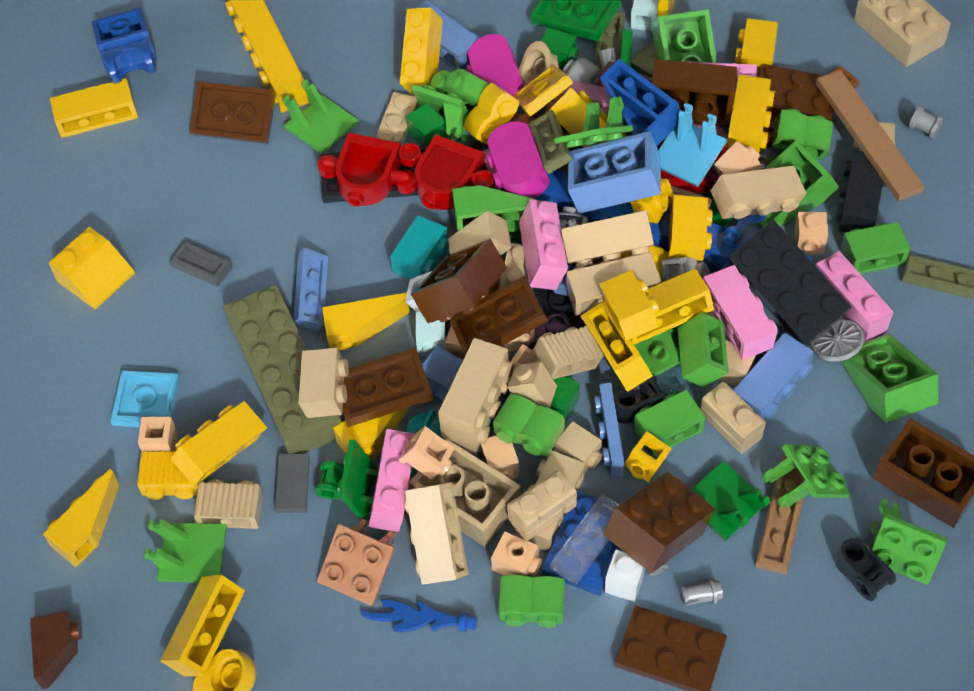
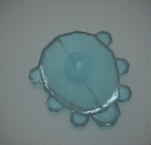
(673, 380)

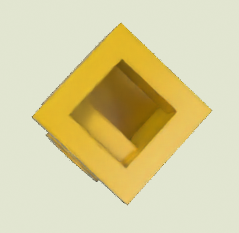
(656, 204)
(643, 465)

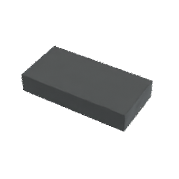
(201, 264)
(292, 483)

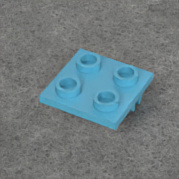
(689, 149)

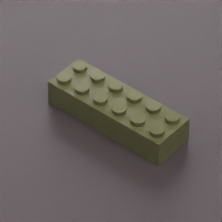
(274, 358)

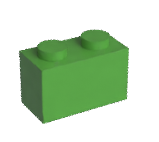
(876, 247)
(703, 350)
(671, 420)

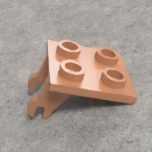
(357, 562)

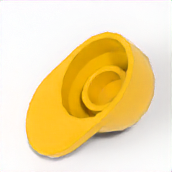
(227, 672)

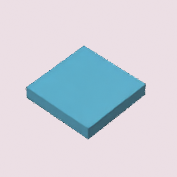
(144, 395)

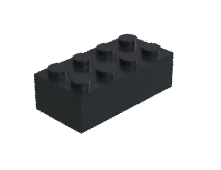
(789, 284)

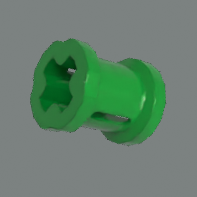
(331, 474)

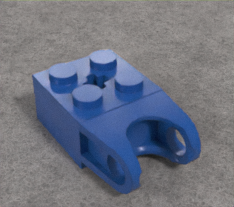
(124, 44)

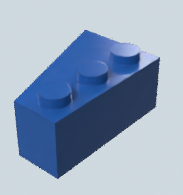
(644, 103)

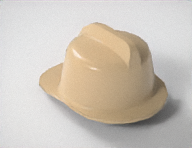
(536, 60)

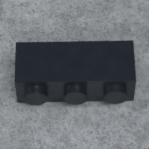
(860, 194)

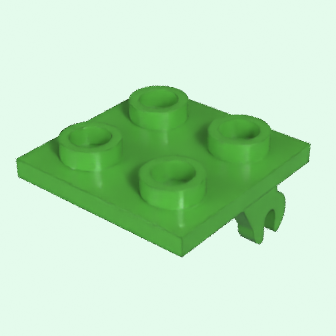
(448, 105)
(320, 123)
(592, 133)
(660, 352)
(816, 469)
(905, 546)
(187, 550)

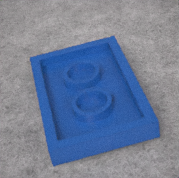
(595, 577)

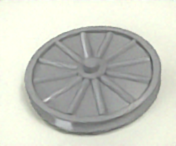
(839, 342)

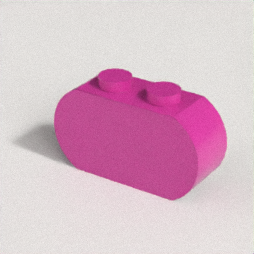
(495, 63)
(516, 160)

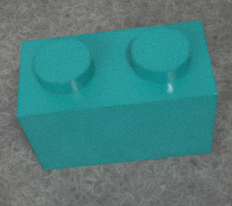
(419, 248)

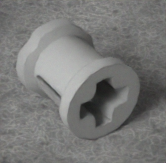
(926, 122)

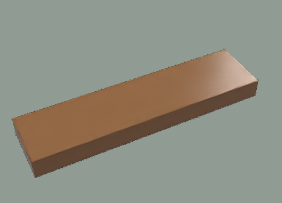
(780, 525)

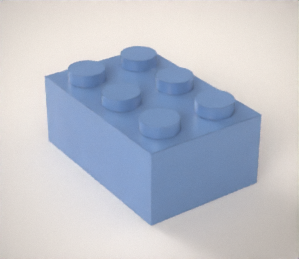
(614, 172)

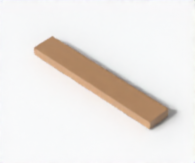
(870, 135)

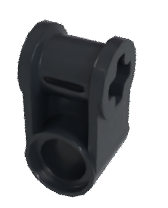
(643, 395)
(867, 574)

